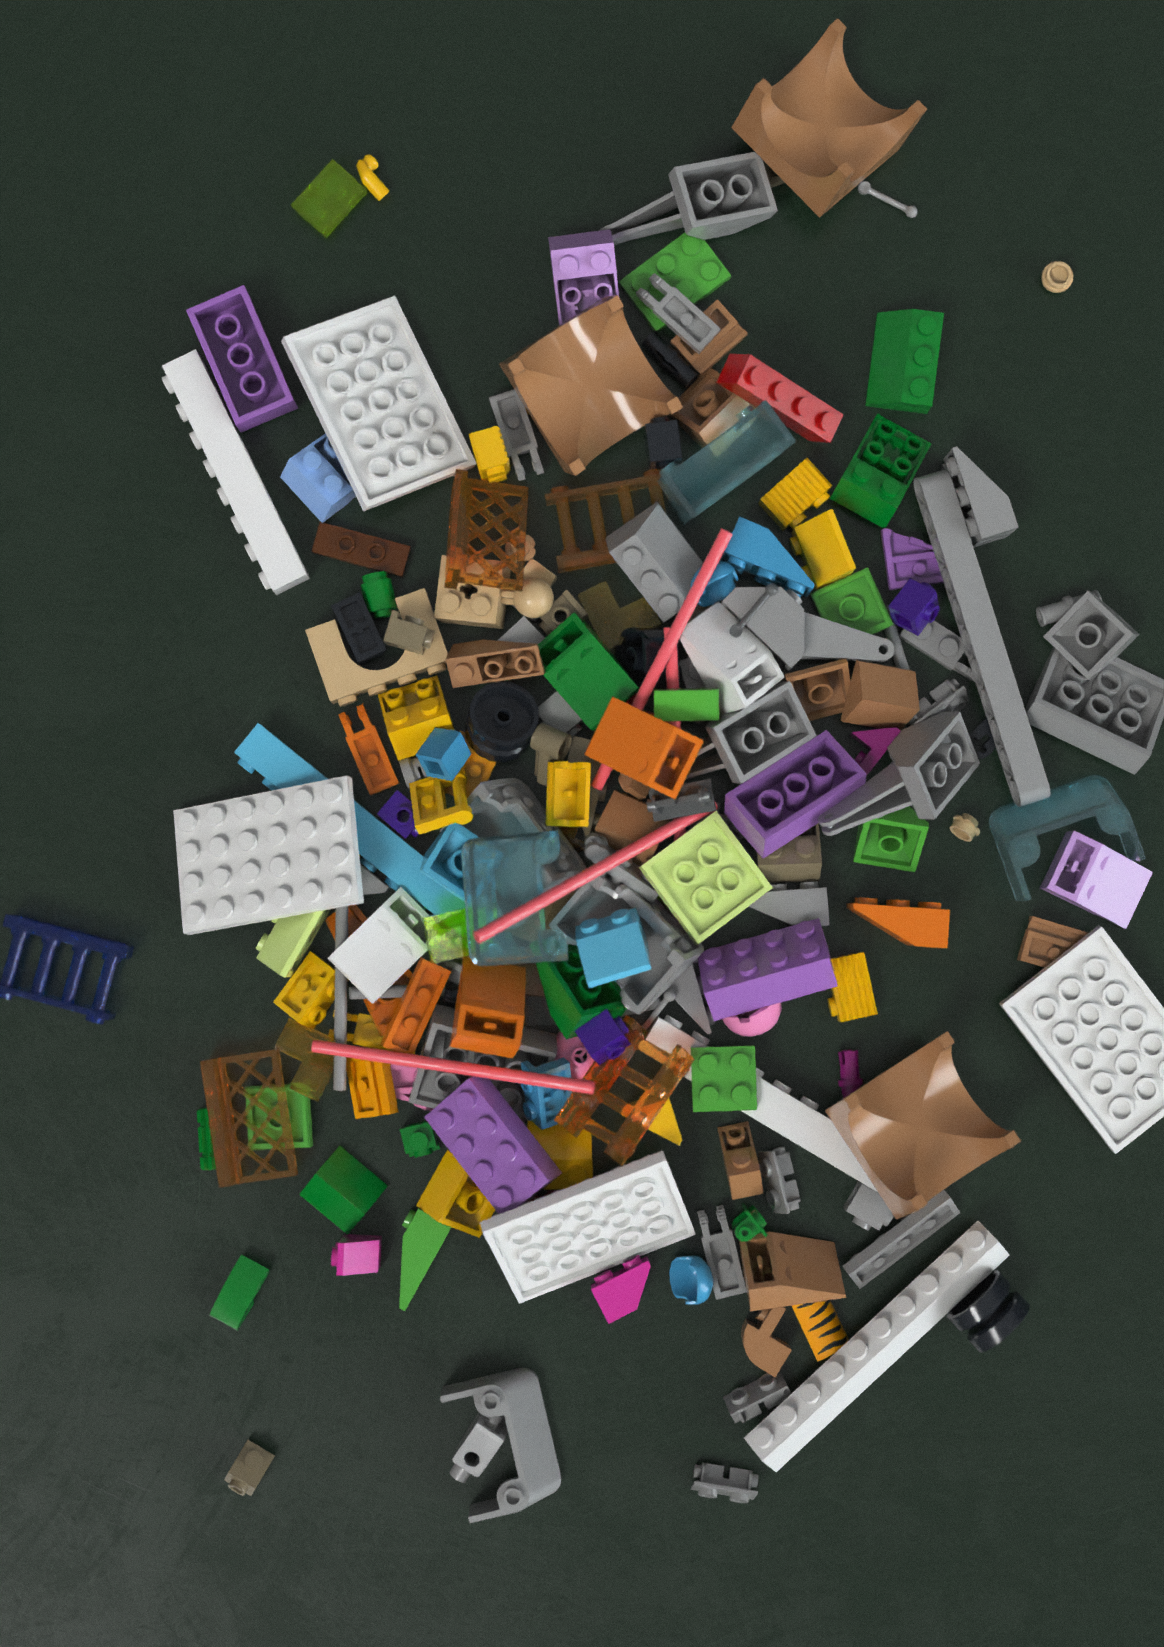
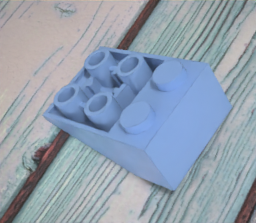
(318, 479)

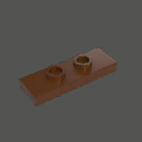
(361, 549)

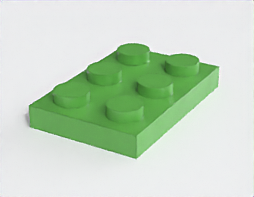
(683, 264)

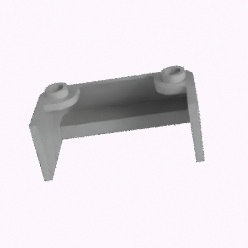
(521, 1402)

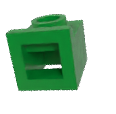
(419, 1139)

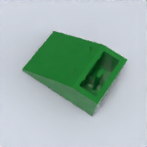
(880, 471)
(584, 670)

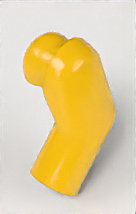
(369, 179)

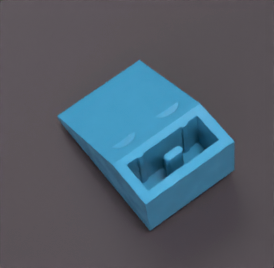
(762, 555)

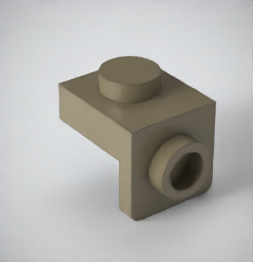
(248, 1469)

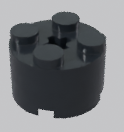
(639, 652)

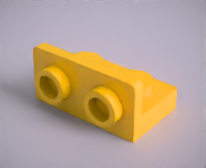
(309, 991)

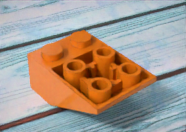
(643, 747)
(910, 925)
(489, 1009)

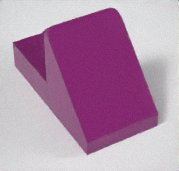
(876, 743)

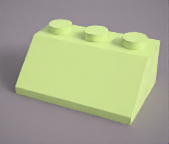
(289, 941)

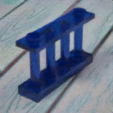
(82, 945)

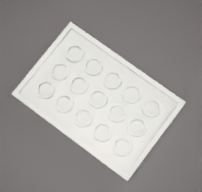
(378, 402)
(268, 856)
(1097, 1036)
(588, 1227)

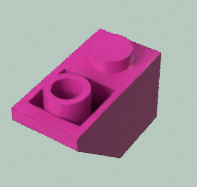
(357, 1254)
(621, 1291)

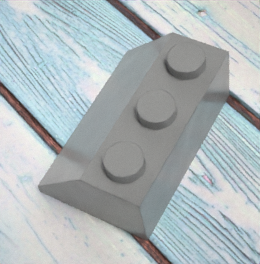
(655, 559)

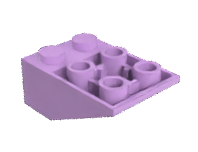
(582, 271)
(1096, 879)

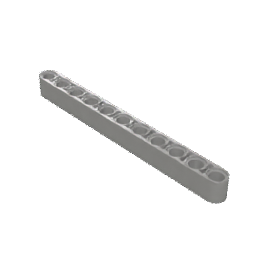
(981, 638)

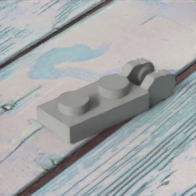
(680, 315)
(515, 430)
(940, 646)
(627, 872)
(722, 1256)

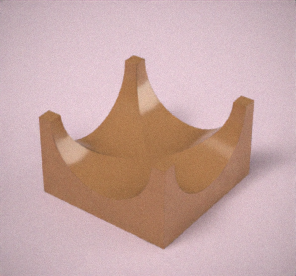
(821, 126)
(588, 384)
(918, 1128)

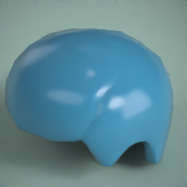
(719, 585)
(691, 1279)

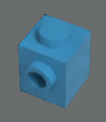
(443, 754)

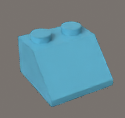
(612, 947)

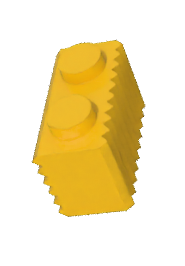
(490, 454)
(795, 495)
(854, 993)

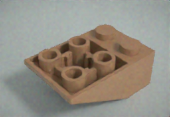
(789, 1271)

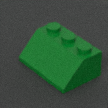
(904, 360)

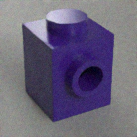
(914, 606)
(399, 815)
(604, 1037)

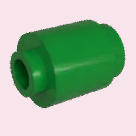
(378, 594)

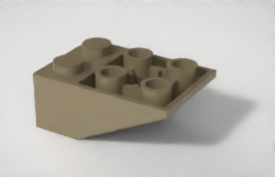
(795, 861)

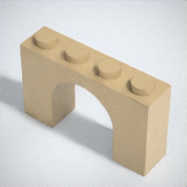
(347, 680)

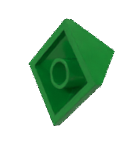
(343, 1189)

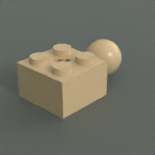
(489, 604)

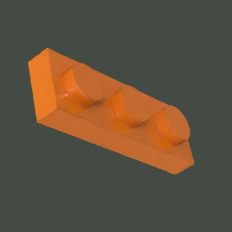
(415, 1007)

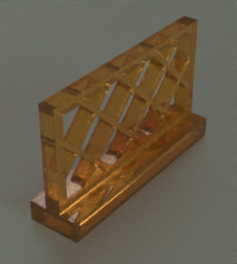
(459, 534)
(222, 1121)

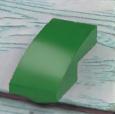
(238, 1292)

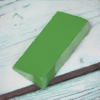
(686, 704)

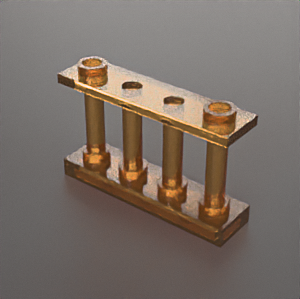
(571, 556)
(580, 1106)

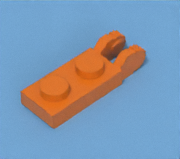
(369, 753)

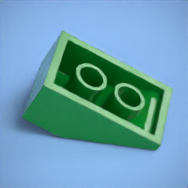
(570, 998)

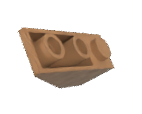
(492, 662)

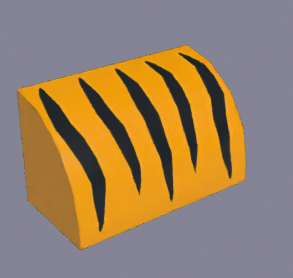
(821, 1327)

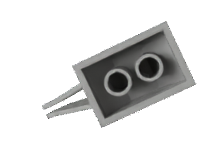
(712, 201)
(800, 635)
(755, 735)
(925, 773)

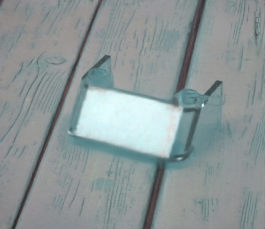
(725, 461)
(1017, 827)

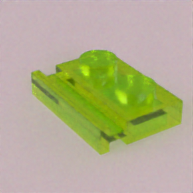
(329, 198)
(446, 935)

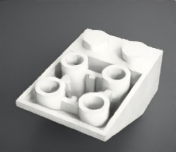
(737, 666)
(383, 946)

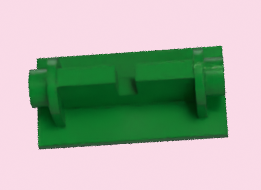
(748, 1224)

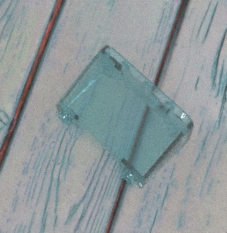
(500, 877)

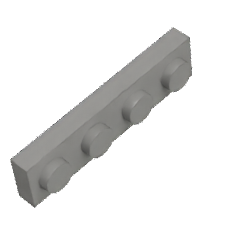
(901, 1239)

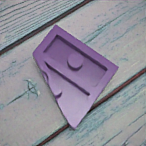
(908, 559)

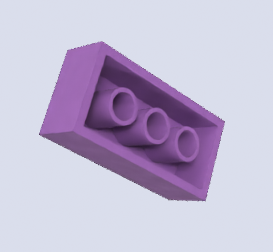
(242, 359)
(793, 793)
(766, 969)
(492, 1144)

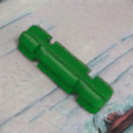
(207, 1160)

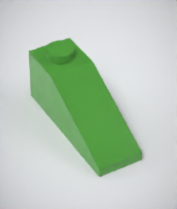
(419, 1248)

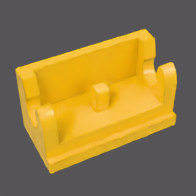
(568, 794)

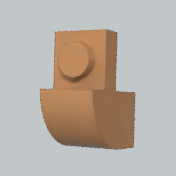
(761, 1345)

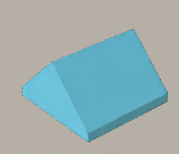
(444, 861)

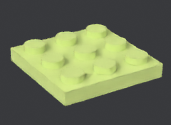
(705, 877)

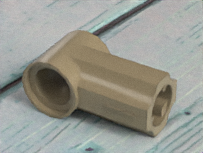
(550, 746)

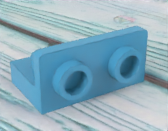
(545, 1103)

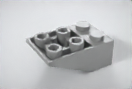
(982, 502)

